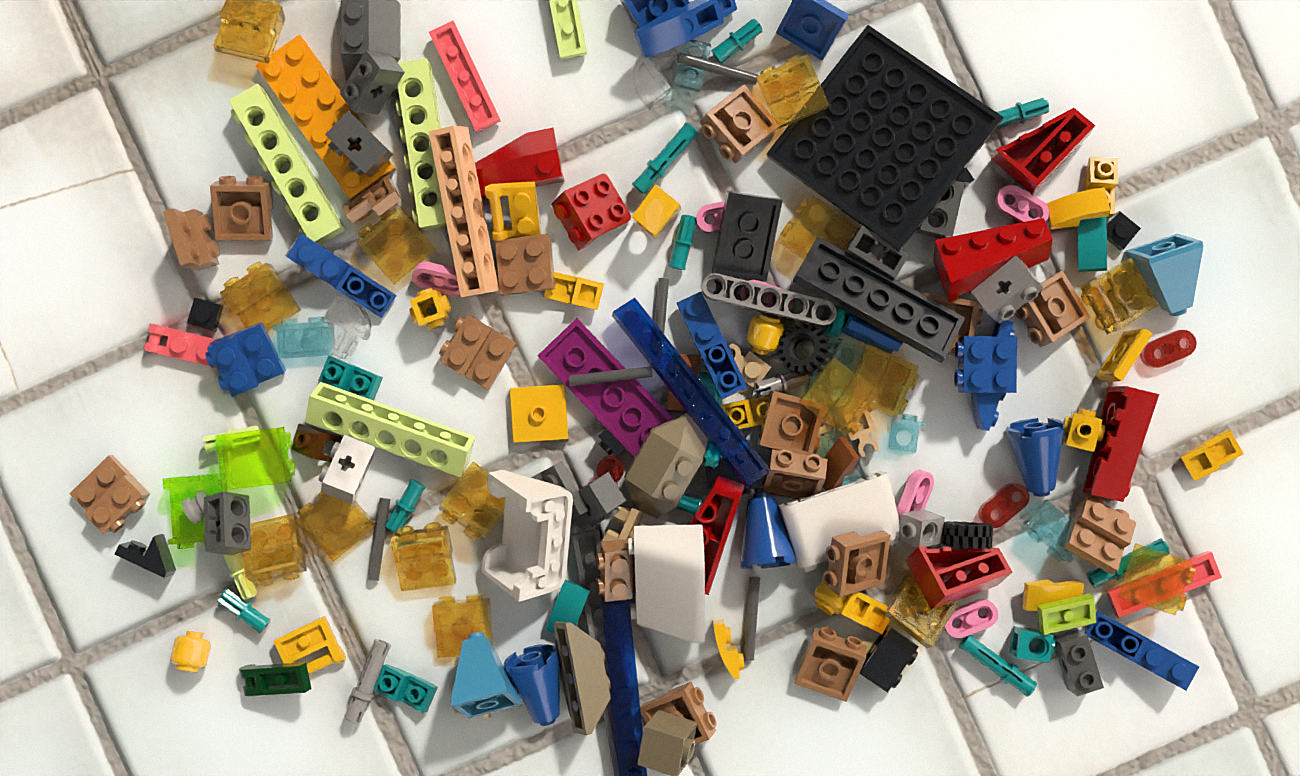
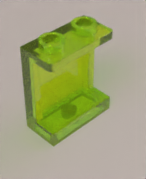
(254, 458)
(182, 487)

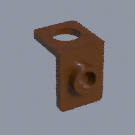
(311, 442)

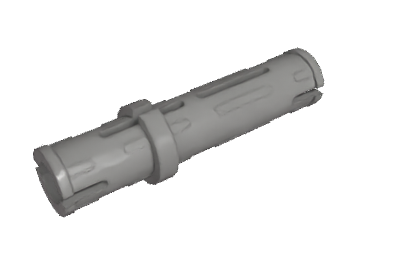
(363, 691)

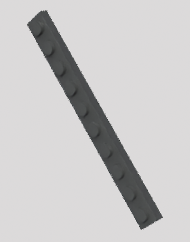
(586, 546)

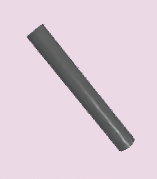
(717, 68)
(661, 303)
(610, 376)
(379, 539)
(751, 618)

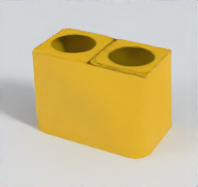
(656, 211)

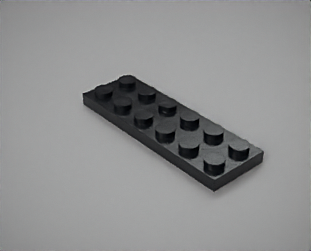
(879, 299)

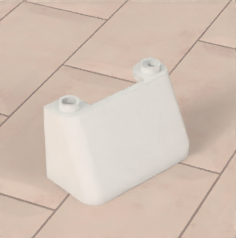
(857, 507)
(533, 537)
(670, 580)

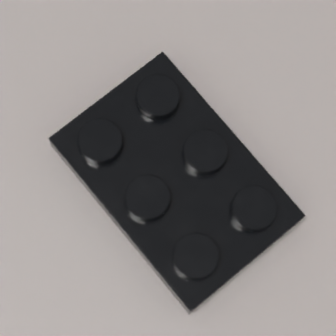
(746, 236)

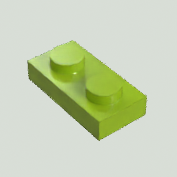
(1066, 614)

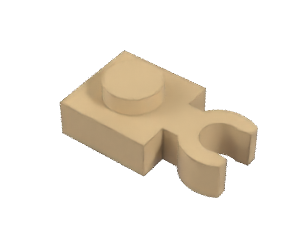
(750, 366)
(863, 436)

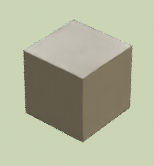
(667, 743)

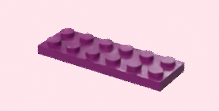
(619, 405)

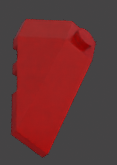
(525, 159)

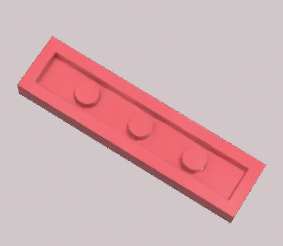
(464, 76)
(1206, 572)

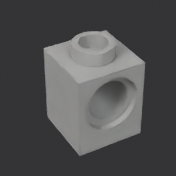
(921, 528)

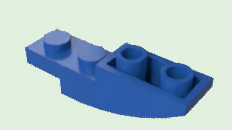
(682, 25)
(340, 275)
(711, 345)
(985, 404)
(1142, 651)

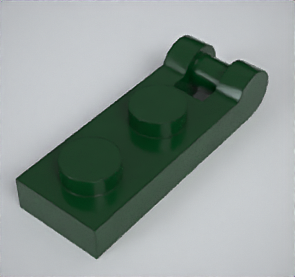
(275, 679)

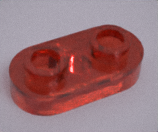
(1169, 348)
(1004, 504)

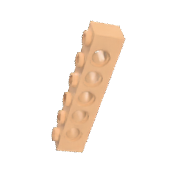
(463, 210)

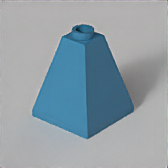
(1170, 270)
(481, 680)

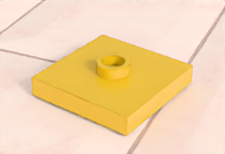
(1123, 355)
(539, 413)

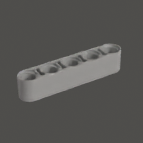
(781, 296)

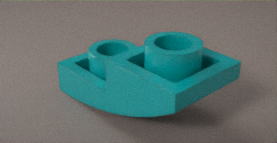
(1092, 245)
(350, 378)
(568, 604)
(405, 687)

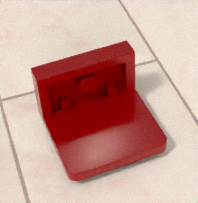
(590, 210)

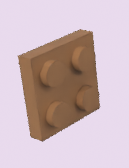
(525, 264)

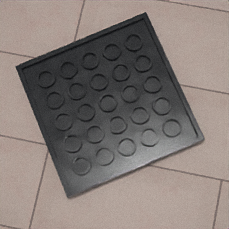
(888, 138)

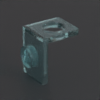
(690, 77)
(908, 423)

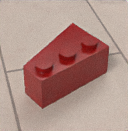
(1042, 151)
(956, 573)

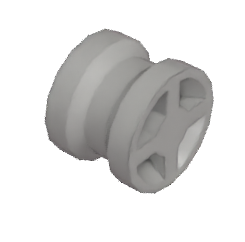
(195, 507)

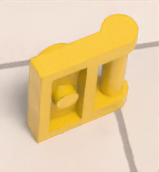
(522, 206)
(308, 640)

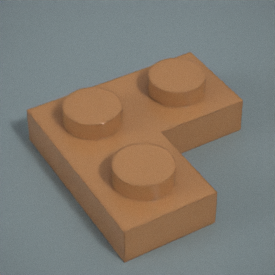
(380, 197)

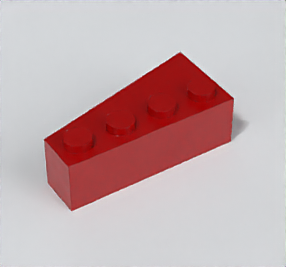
(973, 257)
(1126, 422)
(716, 517)

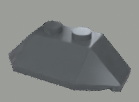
(370, 27)

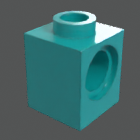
(1020, 644)

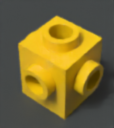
(421, 304)
(1093, 433)

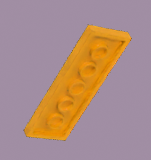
(315, 107)

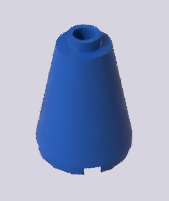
(1037, 452)
(765, 535)
(537, 681)

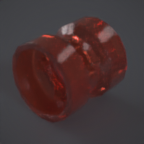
(613, 466)

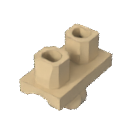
(629, 517)

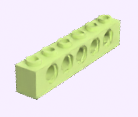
(420, 74)
(245, 109)
(390, 429)

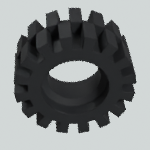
(789, 345)
(967, 534)

